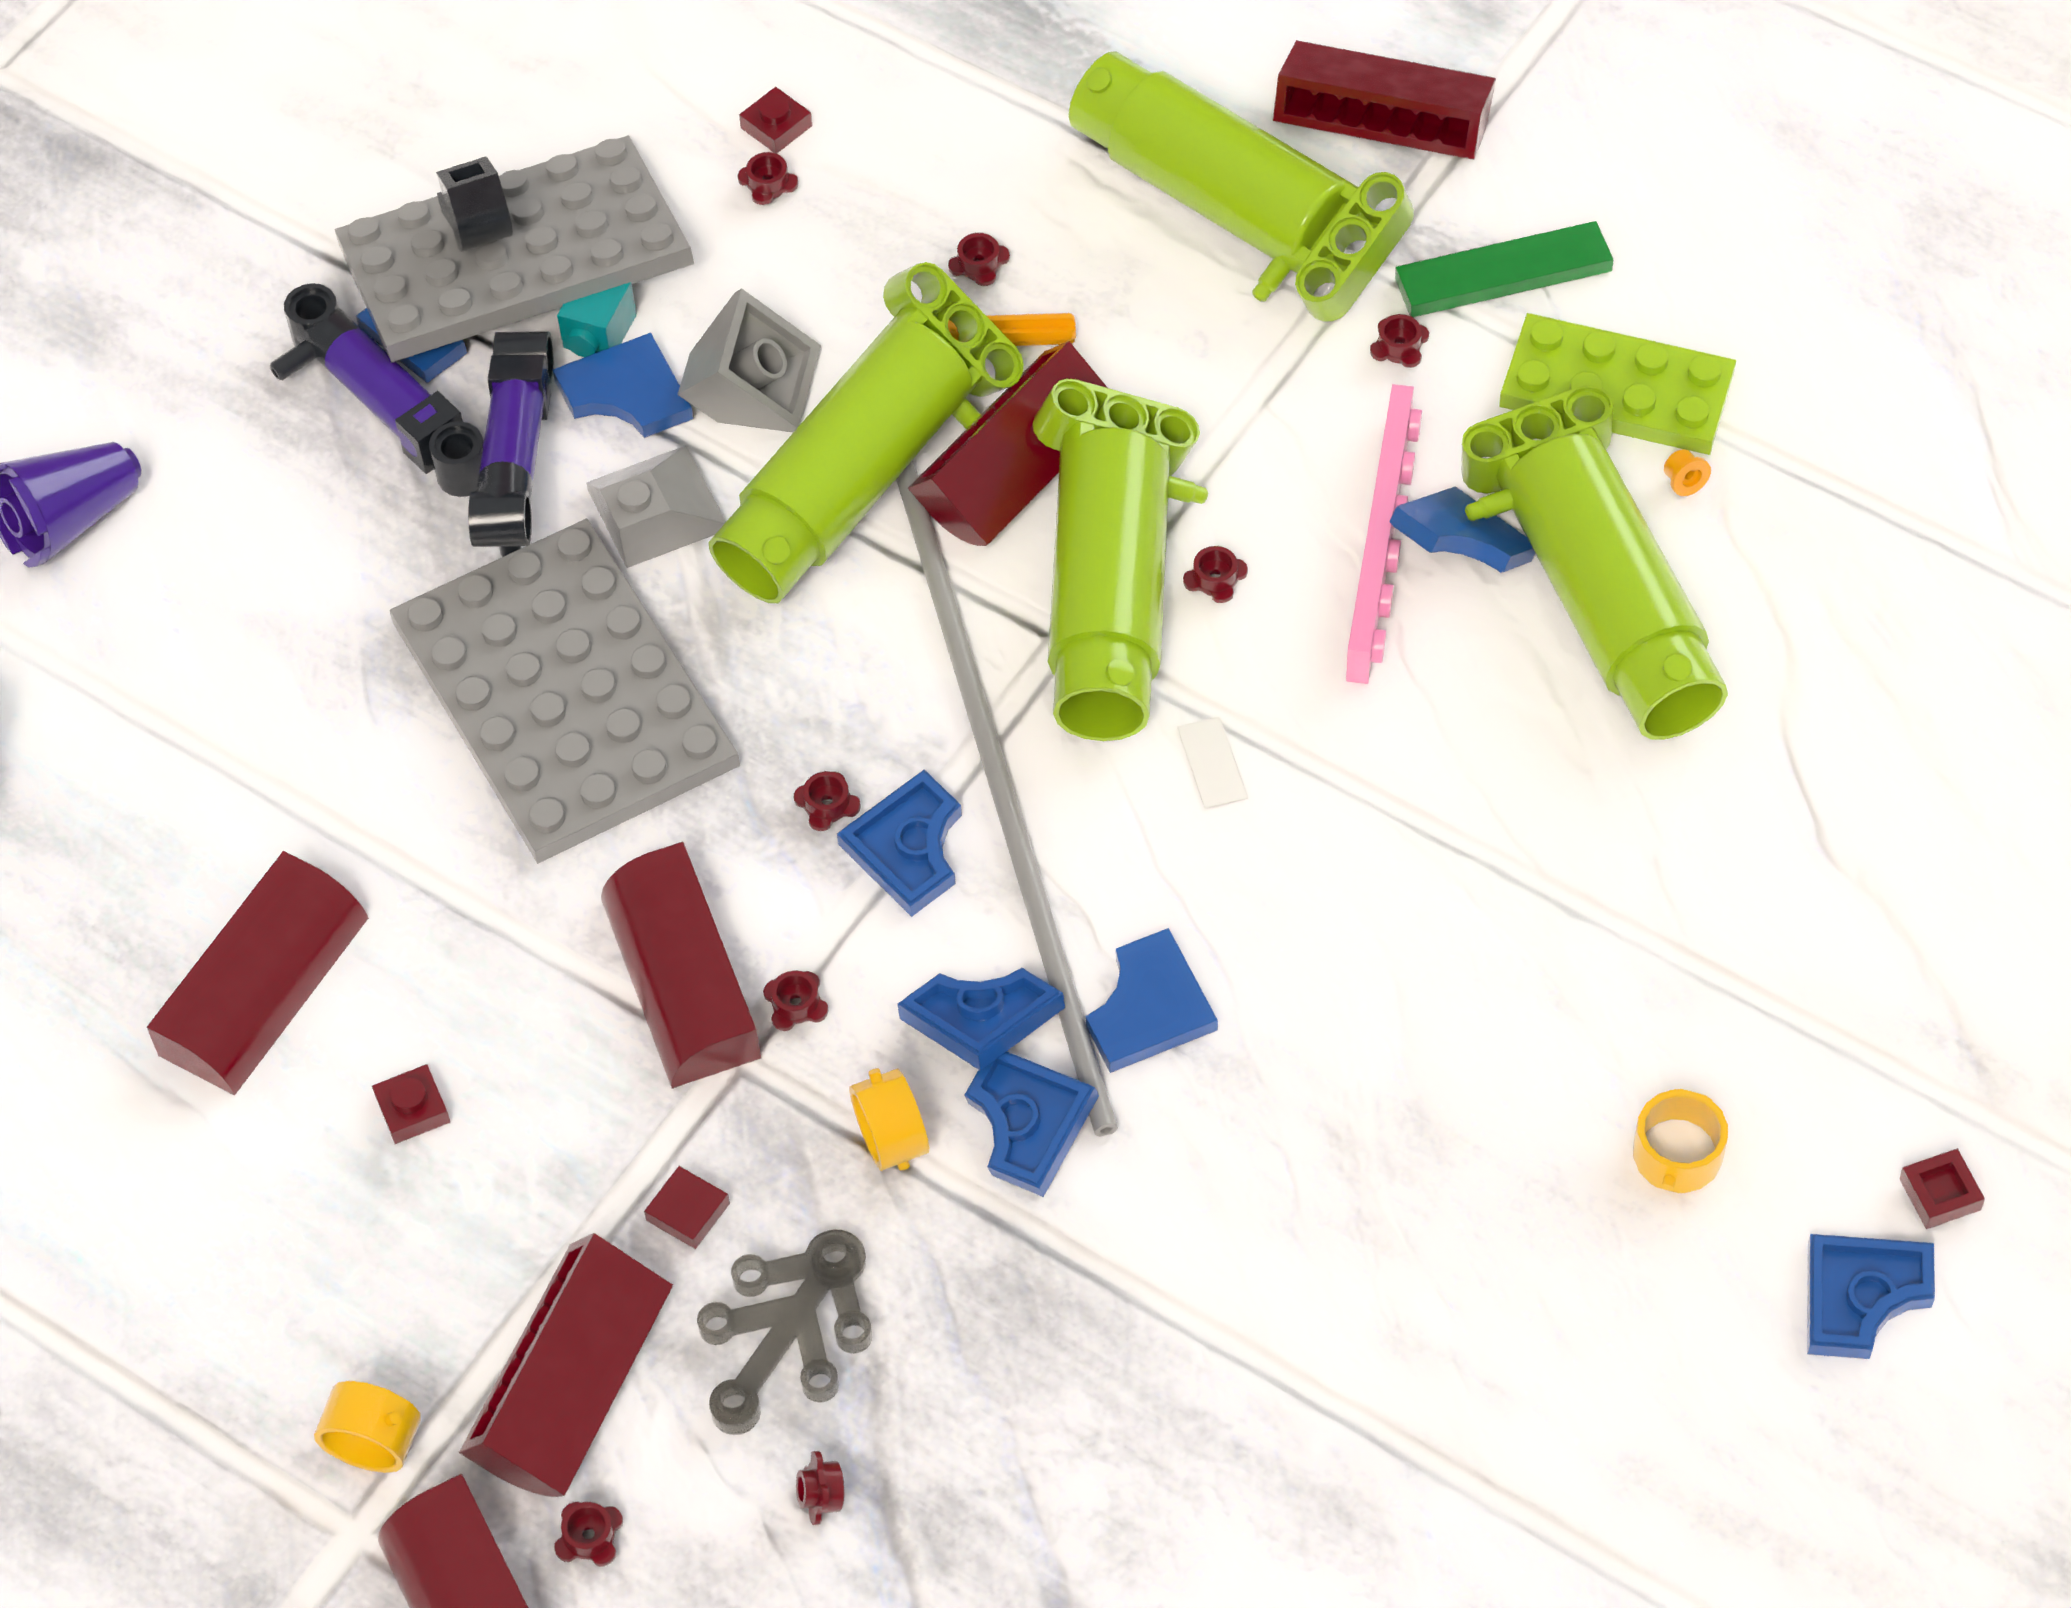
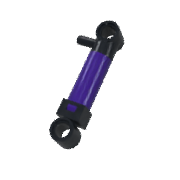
(518, 403)
(425, 423)

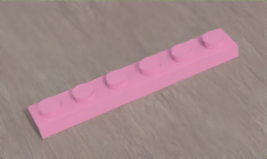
(1381, 551)

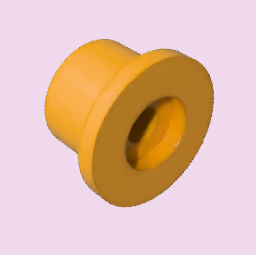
(1686, 472)

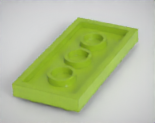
(1655, 387)

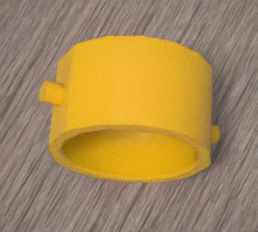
(1686, 1106)
(889, 1119)
(367, 1426)

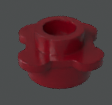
(767, 177)
(979, 258)
(1400, 340)
(1215, 561)
(822, 787)
(791, 986)
(820, 1487)
(583, 1516)

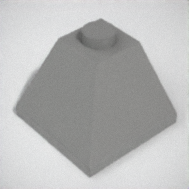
(751, 367)
(656, 506)

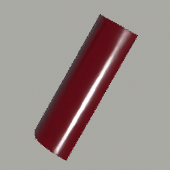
(1383, 99)
(998, 459)
(679, 966)
(257, 973)
(566, 1368)
(447, 1552)

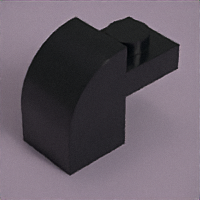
(474, 203)

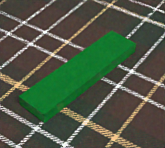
(1503, 269)

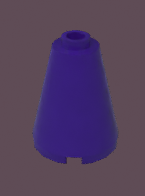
(61, 495)

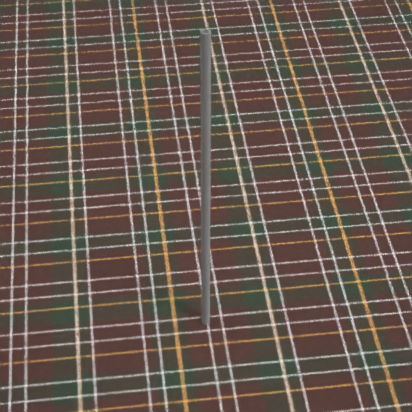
(1006, 803)

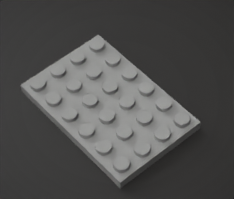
(576, 231)
(564, 690)

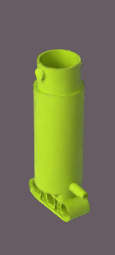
(1244, 181)
(864, 433)
(1110, 550)
(1597, 554)

